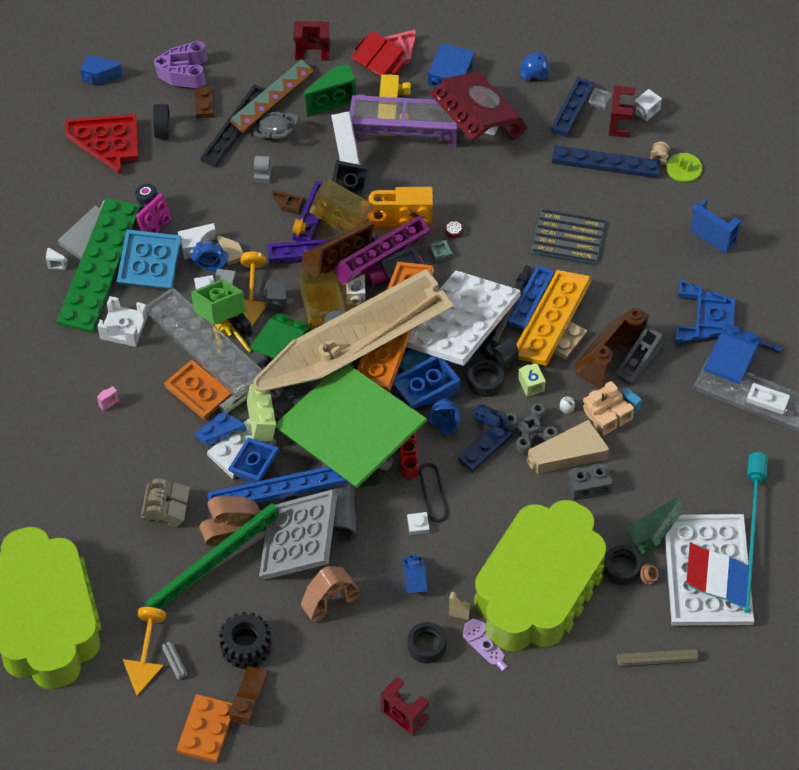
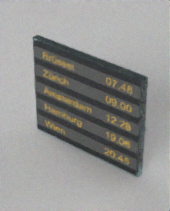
(568, 237)

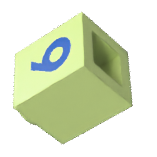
(531, 379)

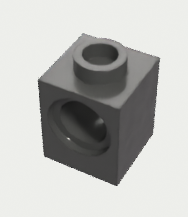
(275, 294)

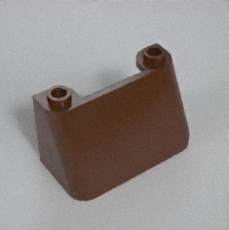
(622, 330)

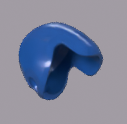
(535, 65)
(446, 415)

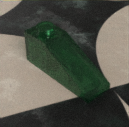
(653, 527)

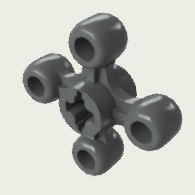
(530, 428)

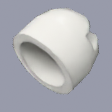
(565, 404)

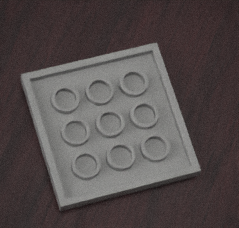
(299, 535)

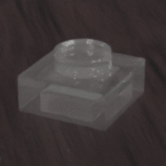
(599, 98)

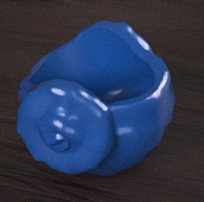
(209, 255)

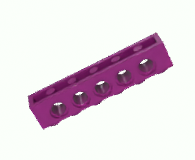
(384, 247)

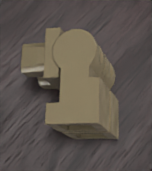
(165, 502)

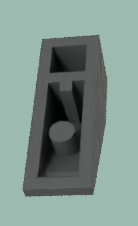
(641, 354)

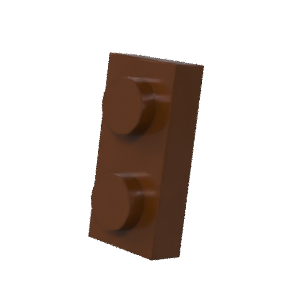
(204, 102)

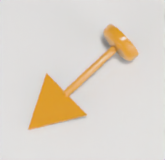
(253, 261)
(142, 672)

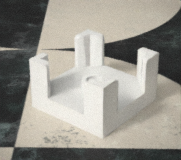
(122, 323)

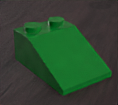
(330, 91)
(278, 334)

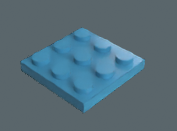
(149, 259)

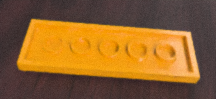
(552, 317)

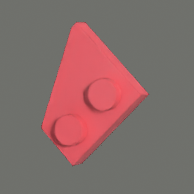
(406, 42)

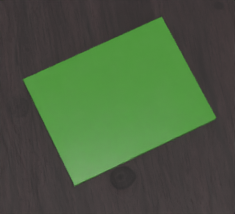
(350, 424)

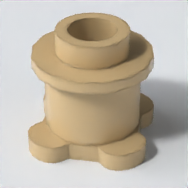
(660, 152)

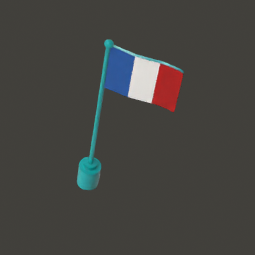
(721, 574)

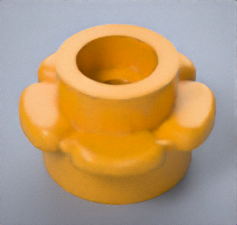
(299, 227)

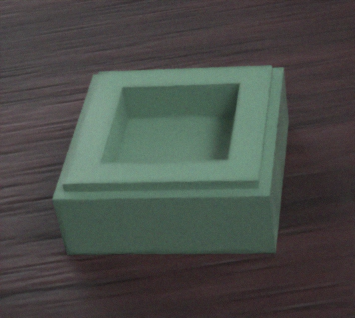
(440, 251)

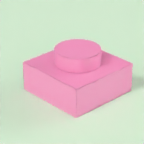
(107, 398)

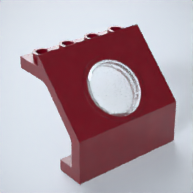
(476, 106)

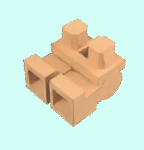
(607, 408)

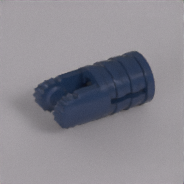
(490, 416)

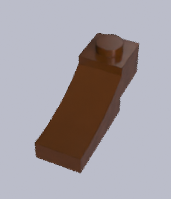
(248, 696)

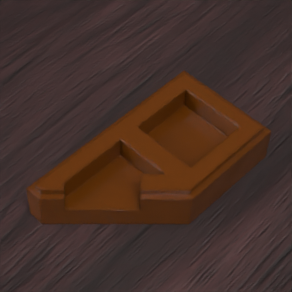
(288, 202)

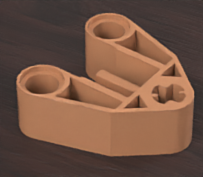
(228, 516)
(326, 585)

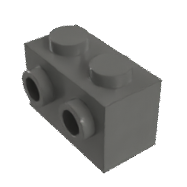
(589, 481)

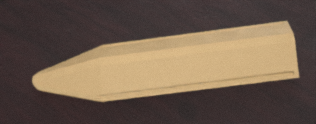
(355, 333)

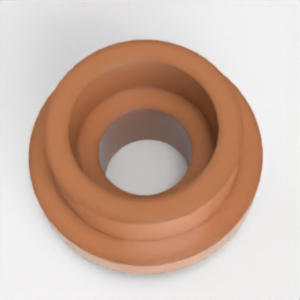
(648, 573)

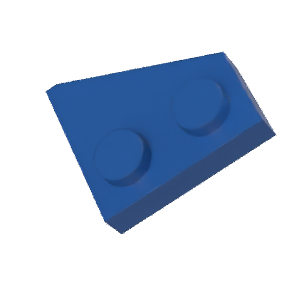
(219, 429)

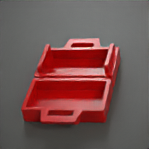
(378, 54)

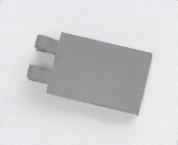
(77, 237)

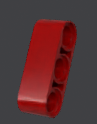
(409, 458)

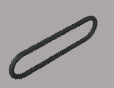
(441, 490)

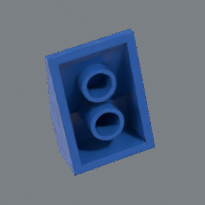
(733, 353)
(427, 383)

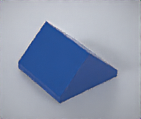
(253, 460)

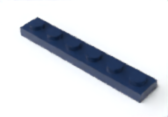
(606, 161)

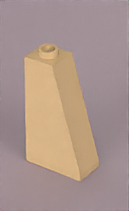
(569, 449)

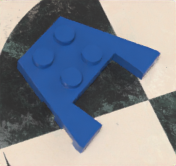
(712, 314)

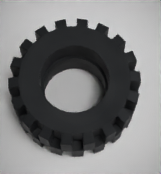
(245, 625)

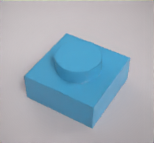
(632, 398)

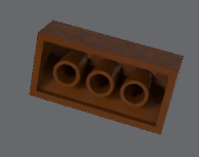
(328, 254)

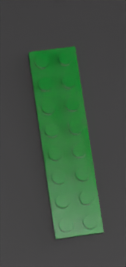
(98, 266)

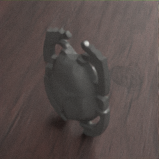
(274, 125)

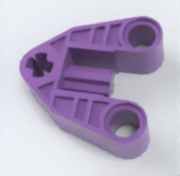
(182, 65)

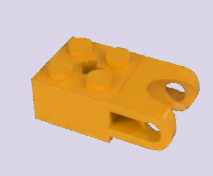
(401, 206)

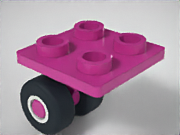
(154, 209)

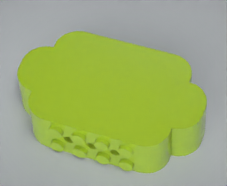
(540, 575)
(45, 609)

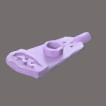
(479, 639)

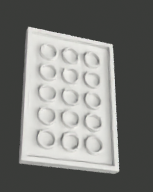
(464, 327)
(715, 533)

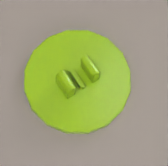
(684, 167)

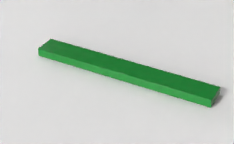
(213, 557)

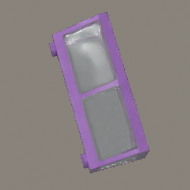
(401, 117)

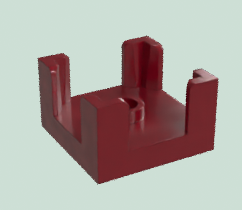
(311, 36)
(620, 111)
(407, 717)

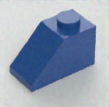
(100, 70)

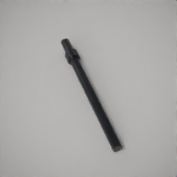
(521, 281)

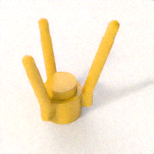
(226, 328)

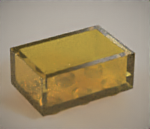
(340, 206)
(319, 296)

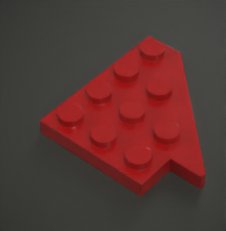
(106, 138)

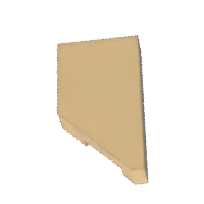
(232, 247)
(459, 608)

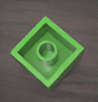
(218, 301)

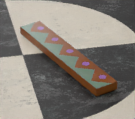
(272, 96)

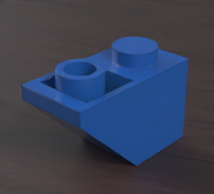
(414, 574)

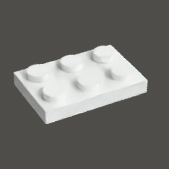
(226, 450)

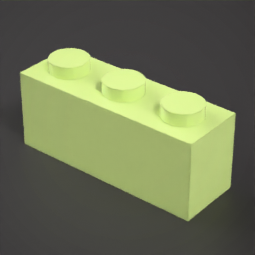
(261, 414)

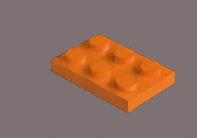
(197, 389)
(205, 729)

